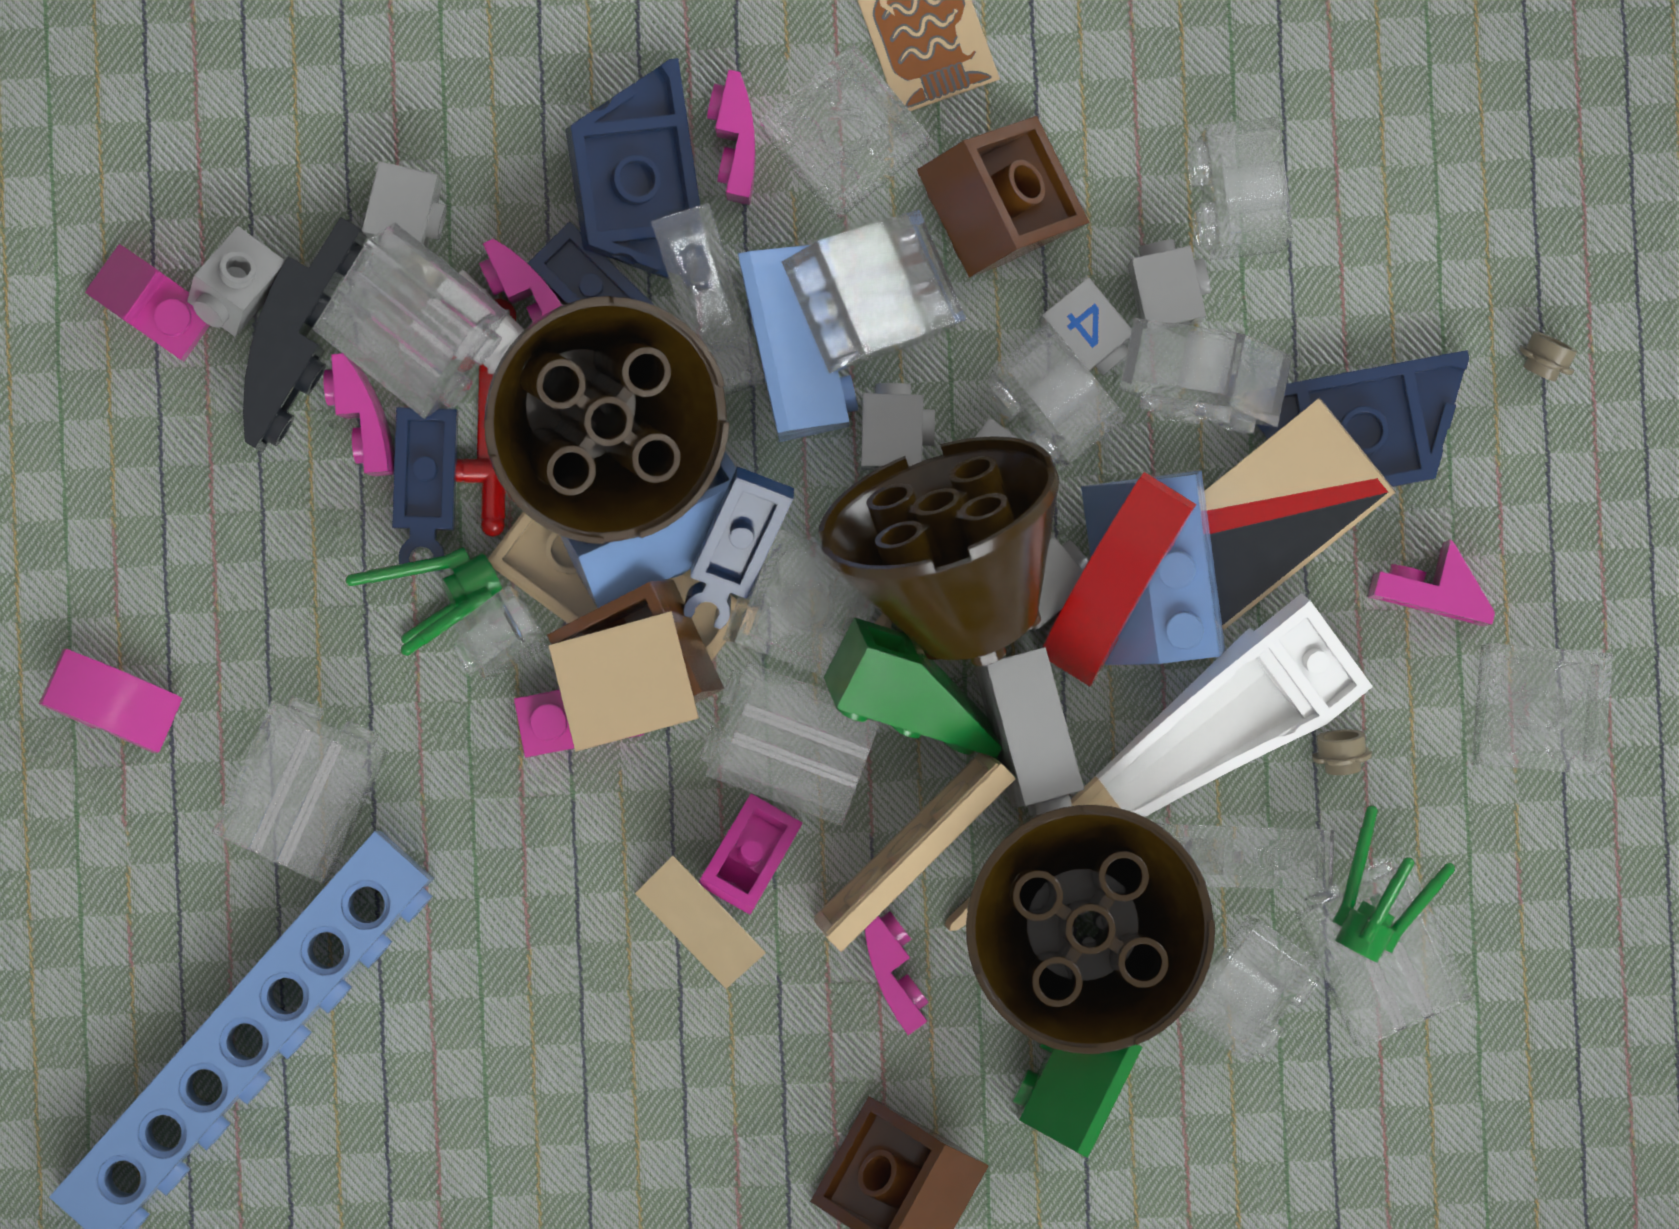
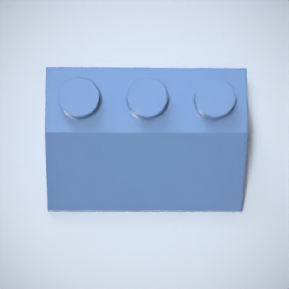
(798, 384)
(624, 565)
(1180, 606)

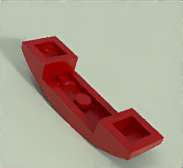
(1116, 578)

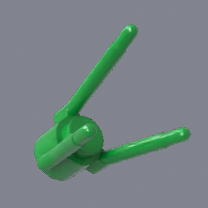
(467, 587)
(1368, 927)

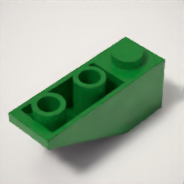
(891, 681)

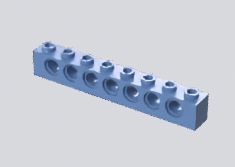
(89, 1189)

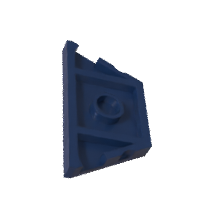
(633, 167)
(1389, 410)

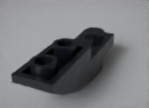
(280, 354)

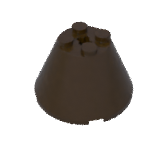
(606, 419)
(951, 544)
(1149, 942)

